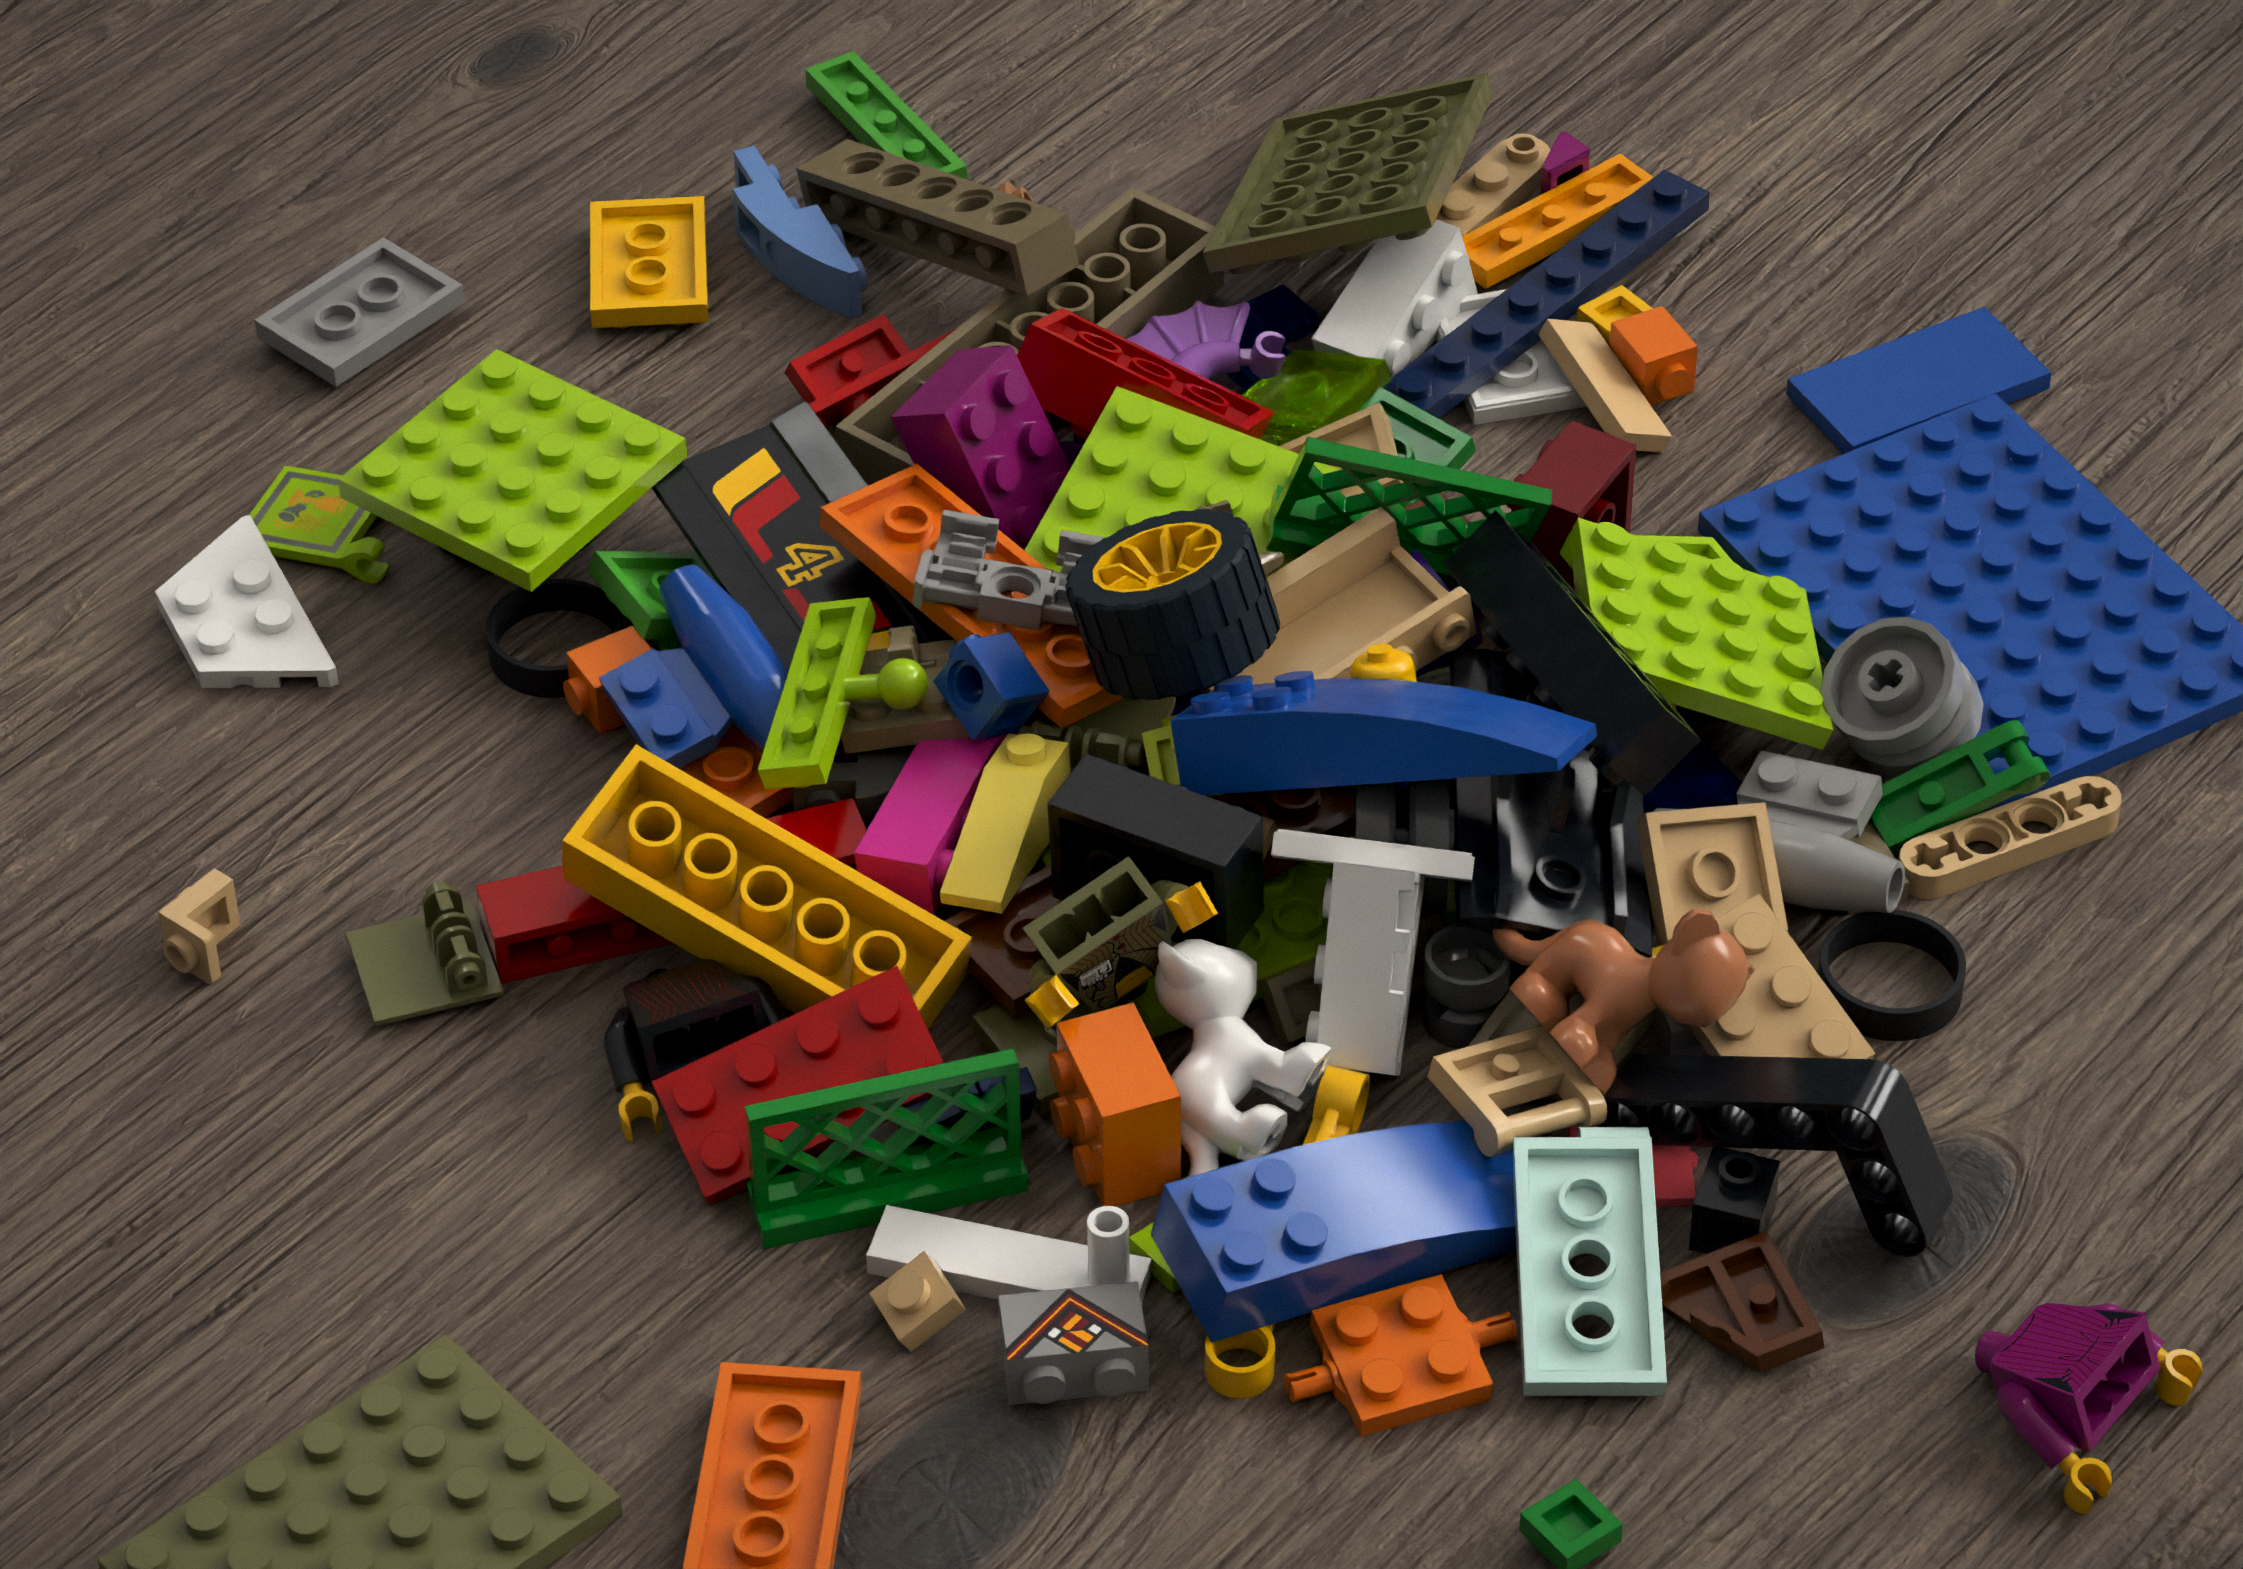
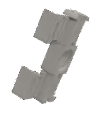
(975, 583)

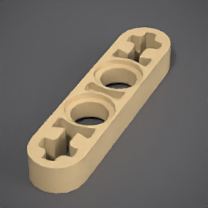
(2076, 811)

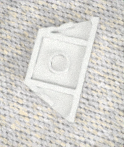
(241, 616)

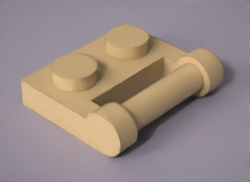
(1512, 1072)

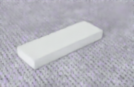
(1329, 848)

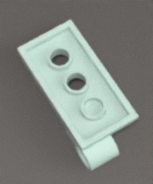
(1600, 1201)

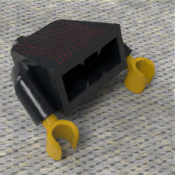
(678, 1020)

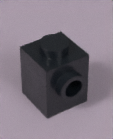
(1733, 1199)

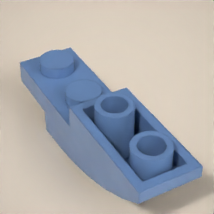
(794, 241)

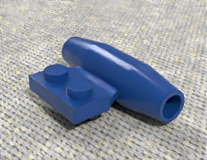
(690, 696)

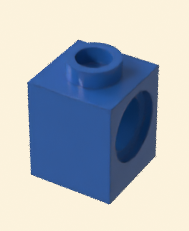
(990, 685)

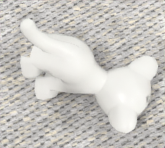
(1210, 993)

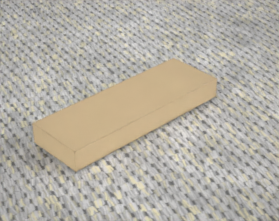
(1604, 384)

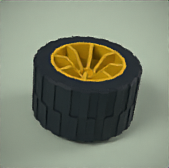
(1173, 604)

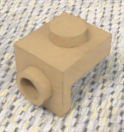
(197, 923)

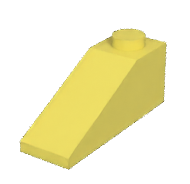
(1006, 823)

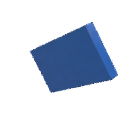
(1917, 379)

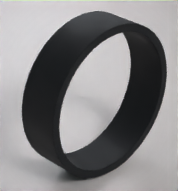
(520, 604)
(1907, 929)

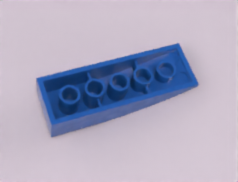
(1361, 734)
(1333, 1222)

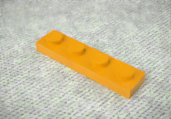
(1549, 220)

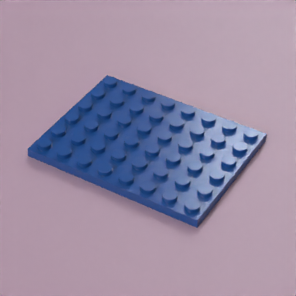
(2018, 567)

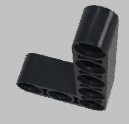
(1798, 1104)

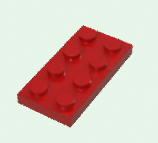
(834, 1043)

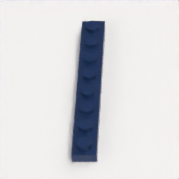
(1550, 291)

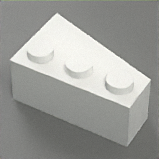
(1399, 298)
(1366, 966)

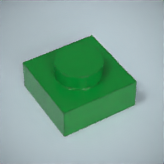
(1571, 1526)

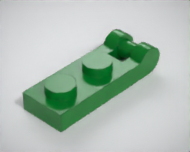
(1957, 785)

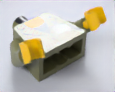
(1107, 939)

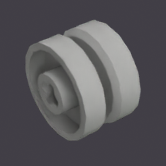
(1900, 695)

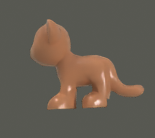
(1690, 980)

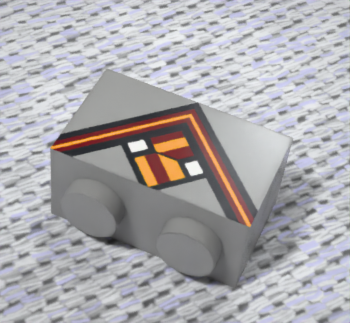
(1073, 1343)

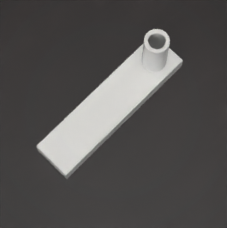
(1006, 1261)

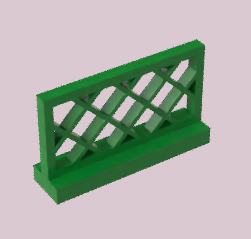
(1314, 509)
(928, 1177)

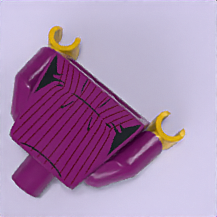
(2071, 1379)

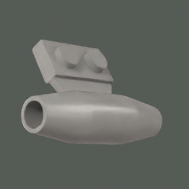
(1811, 823)

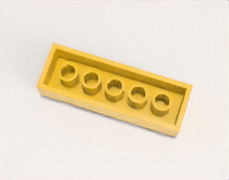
(752, 892)

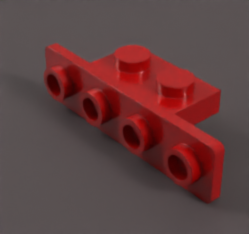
(852, 368)

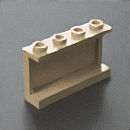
(1357, 595)

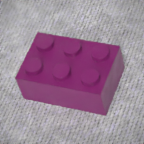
(986, 438)

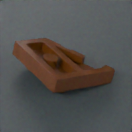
(1743, 1303)

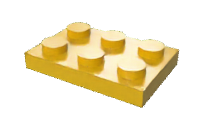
(648, 262)

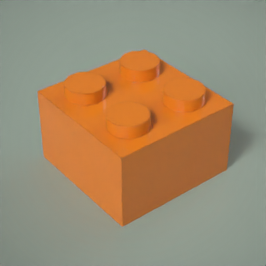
(1116, 1105)

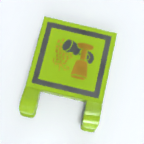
(311, 523)

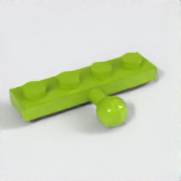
(823, 685)

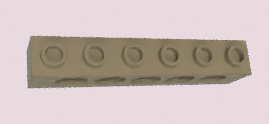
(940, 217)

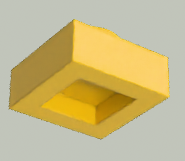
(1611, 307)

